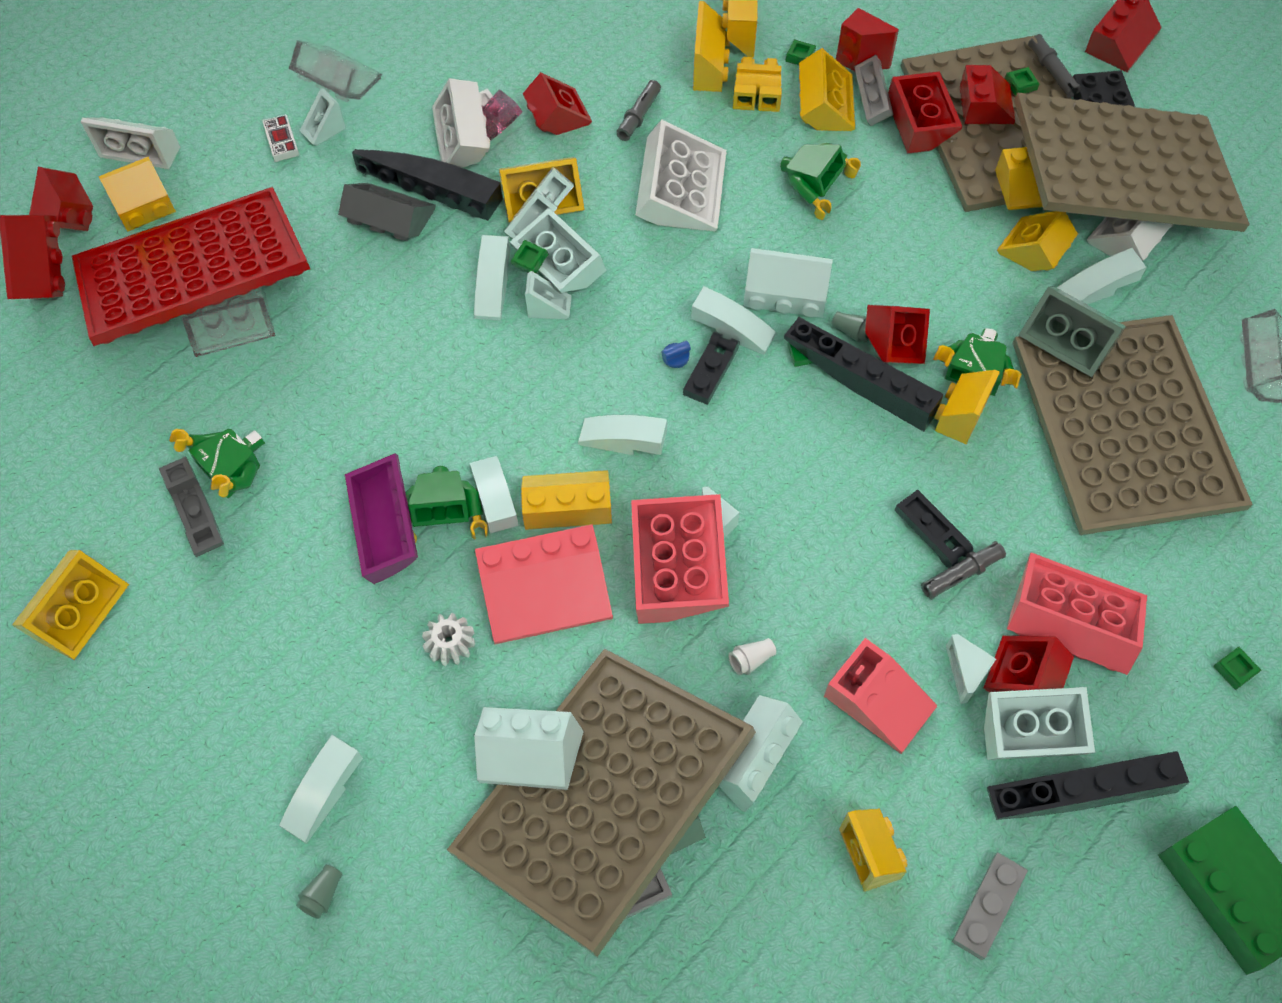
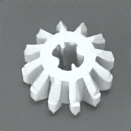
(450, 627)

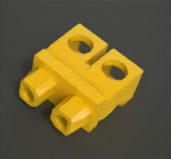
(758, 80)

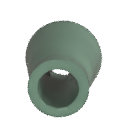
(851, 325)
(319, 893)

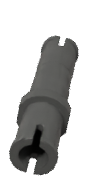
(1048, 57)
(634, 117)
(973, 564)

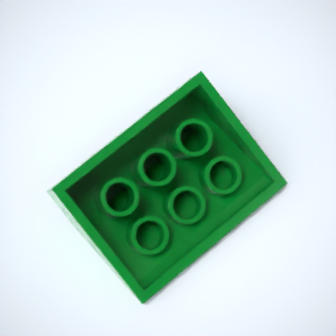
(1233, 886)

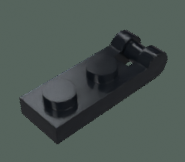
(710, 368)
(933, 528)

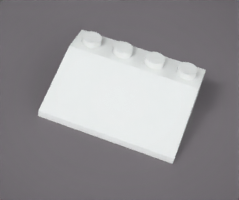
(681, 179)

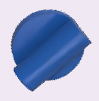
(676, 354)

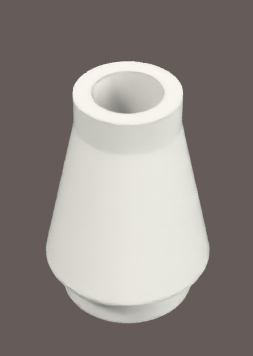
(750, 656)

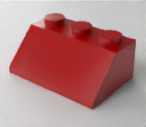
(1124, 33)
(923, 111)
(31, 256)

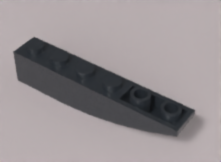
(433, 179)
(866, 374)
(1089, 787)

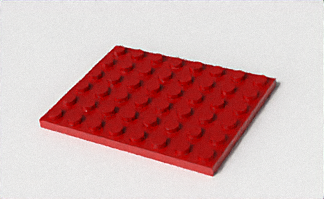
(186, 265)

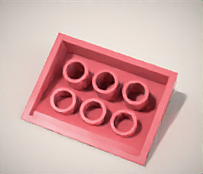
(678, 557)
(543, 584)
(1083, 611)

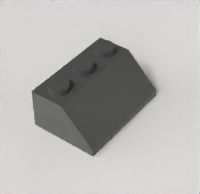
(384, 210)

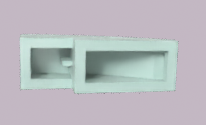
(546, 195)
(491, 277)
(1105, 277)
(732, 320)
(624, 433)
(494, 494)
(320, 788)

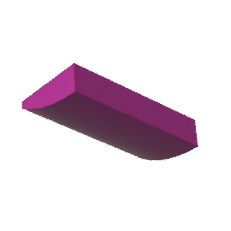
(381, 519)

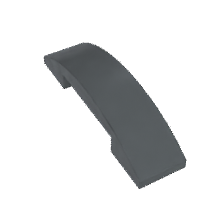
(192, 506)

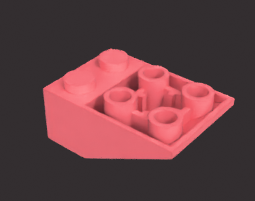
(880, 696)

